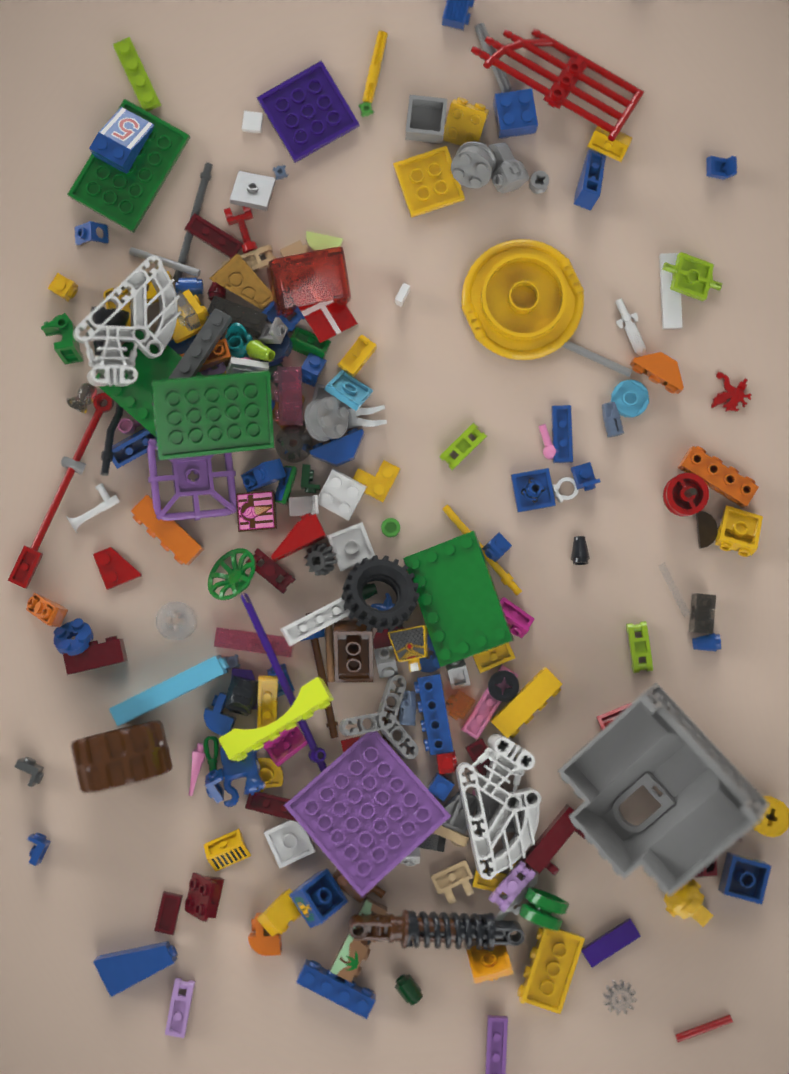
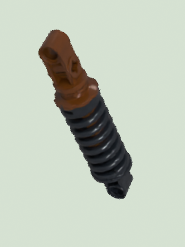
(437, 929)

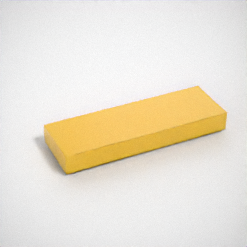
(267, 700)

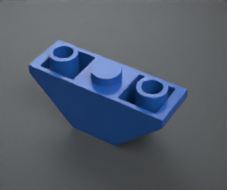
(339, 450)

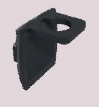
(241, 695)

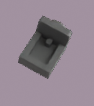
(29, 765)

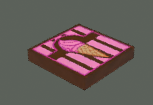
(256, 511)

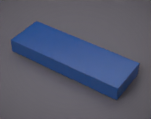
(562, 433)

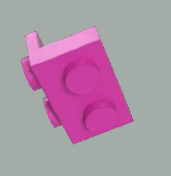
(517, 619)
(285, 746)

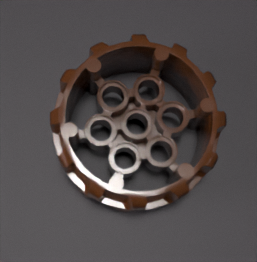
(121, 756)

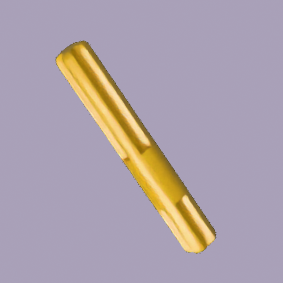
(374, 69)

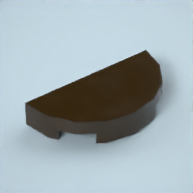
(706, 529)

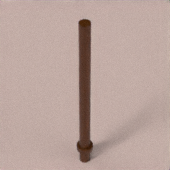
(321, 673)

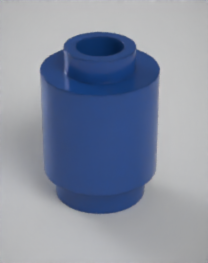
(193, 284)

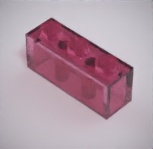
(288, 395)

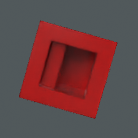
(446, 762)

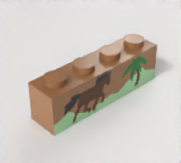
(354, 951)

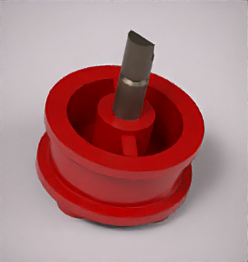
(685, 494)

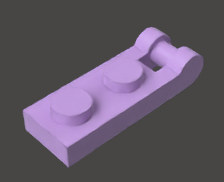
(179, 1008)

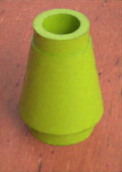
(258, 350)

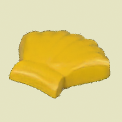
(270, 773)

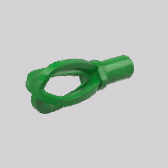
(211, 761)

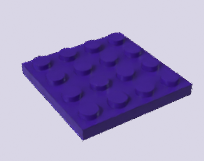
(308, 111)

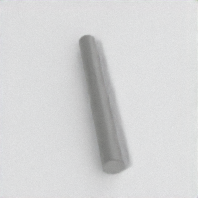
(166, 262)
(597, 358)

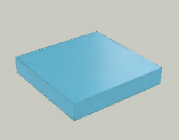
(348, 390)

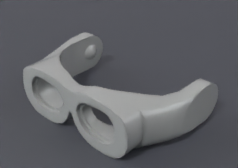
(76, 465)

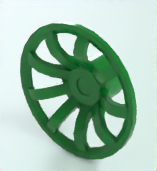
(236, 577)

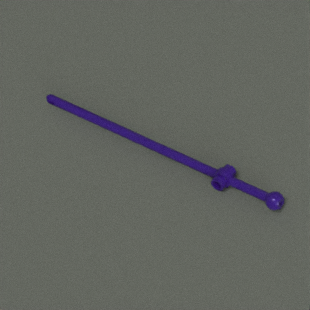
(315, 754)

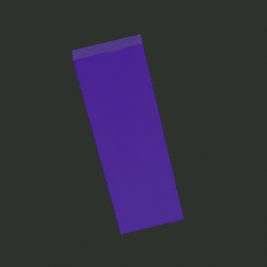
(610, 942)

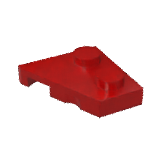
(114, 568)

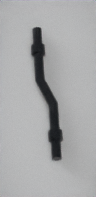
(107, 454)

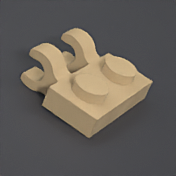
(452, 877)

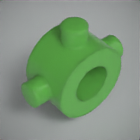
(366, 109)

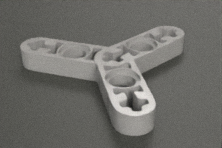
(392, 725)

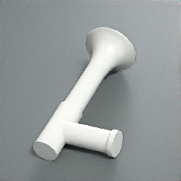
(108, 503)

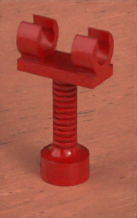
(240, 219)

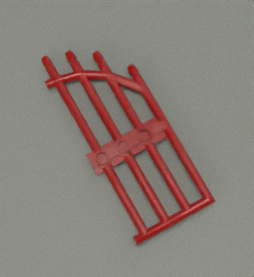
(567, 79)

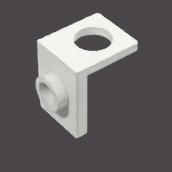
(302, 505)

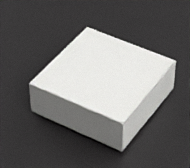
(252, 122)
(402, 294)

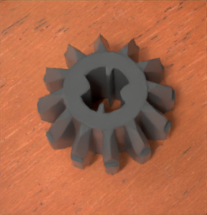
(320, 559)

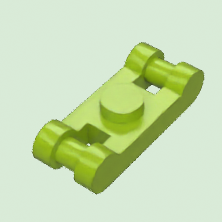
(462, 446)
(639, 647)

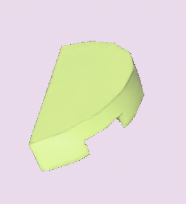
(321, 241)

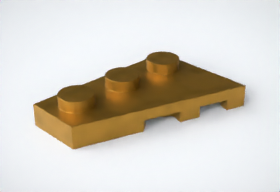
(243, 281)

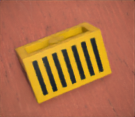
(226, 850)

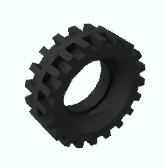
(385, 572)

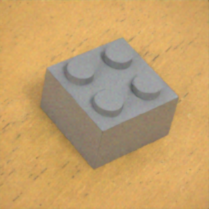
(426, 119)

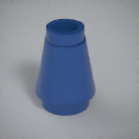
(708, 642)

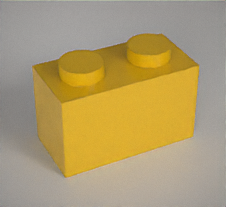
(279, 914)

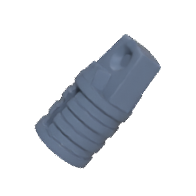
(612, 420)
(408, 709)

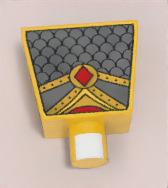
(410, 645)

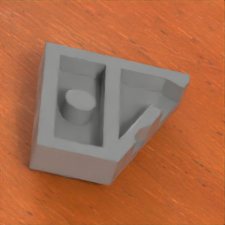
(455, 809)

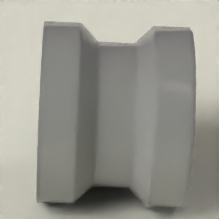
(538, 186)

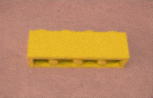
(526, 702)

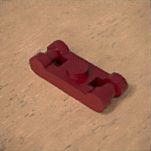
(271, 571)

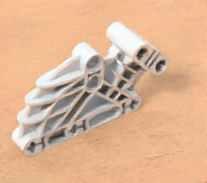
(112, 363)
(504, 762)

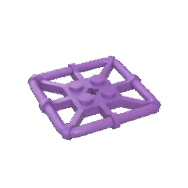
(185, 487)

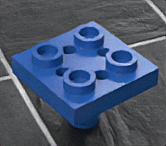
(540, 480)

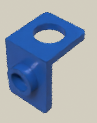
(87, 232)

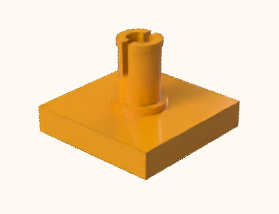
(489, 965)

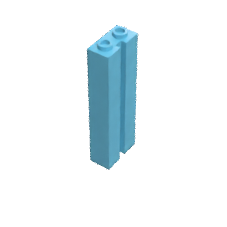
(169, 690)

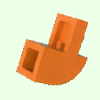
(262, 941)

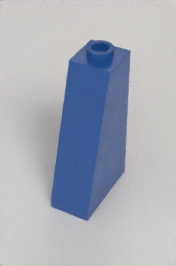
(130, 966)

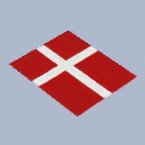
(328, 319)

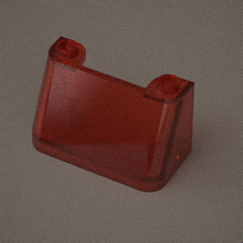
(308, 279)

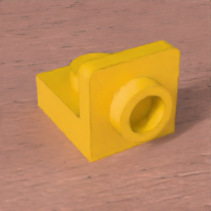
(63, 287)

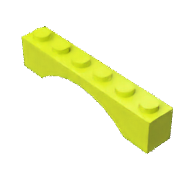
(311, 697)

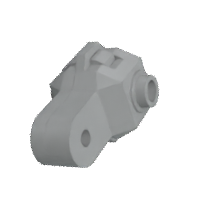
(509, 172)

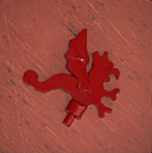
(734, 394)

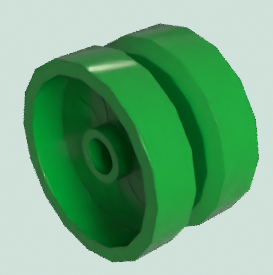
(544, 909)

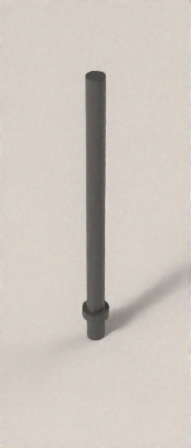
(205, 177)

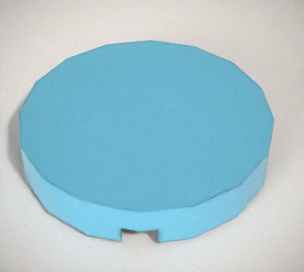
(630, 398)

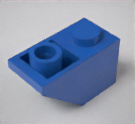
(263, 475)

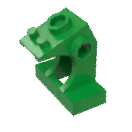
(68, 348)

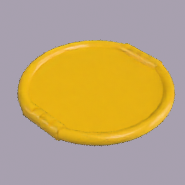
(522, 299)

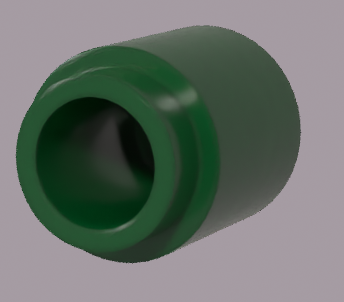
(408, 989)

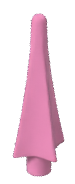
(198, 757)

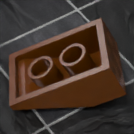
(353, 652)

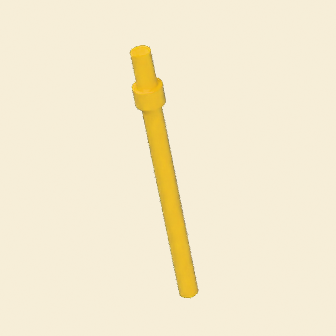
(506, 578)

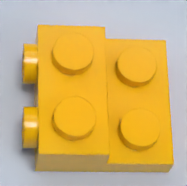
(739, 531)

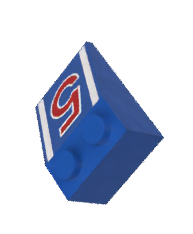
(121, 139)

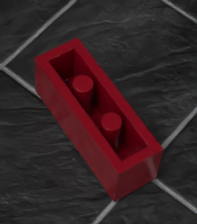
(96, 656)

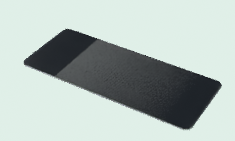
(434, 842)

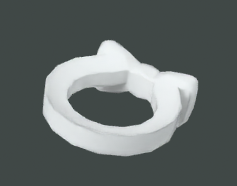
(562, 497)

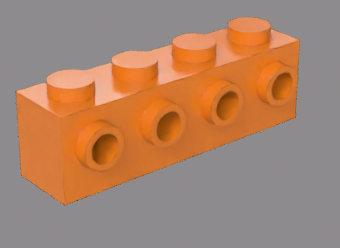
(718, 476)
(169, 532)

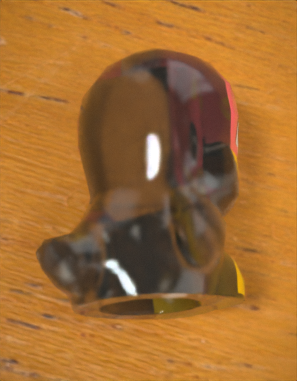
(84, 397)

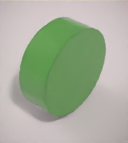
(390, 527)

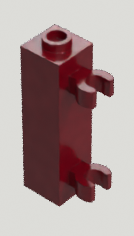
(551, 841)

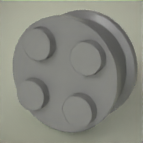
(473, 164)
(326, 418)

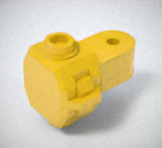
(688, 903)

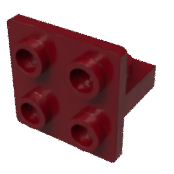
(203, 896)

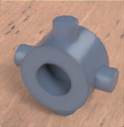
(280, 172)
(233, 661)

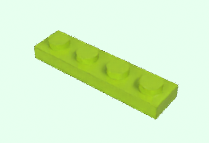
(137, 74)

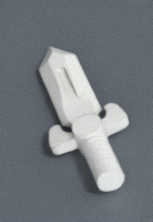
(630, 328)
(501, 915)

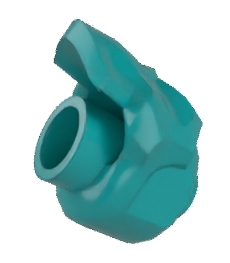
(237, 340)

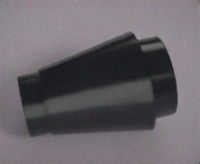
(580, 551)

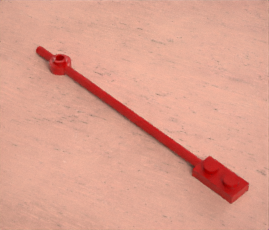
(29, 556)

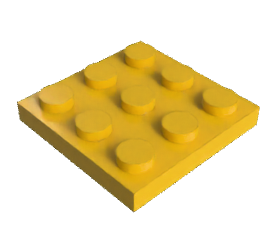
(428, 181)

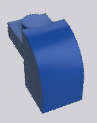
(216, 720)

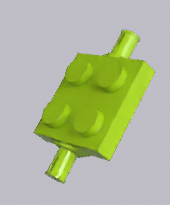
(692, 276)

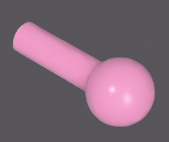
(549, 450)

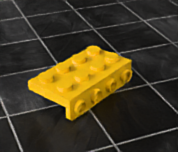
(550, 969)

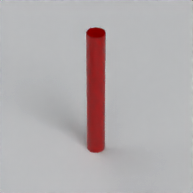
(703, 1028)

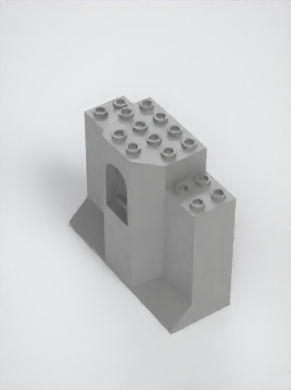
(702, 799)

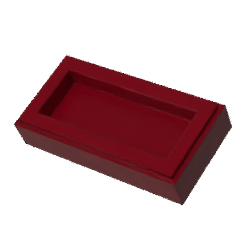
(168, 913)

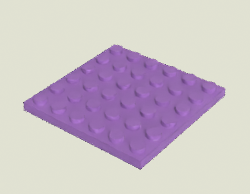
(367, 811)

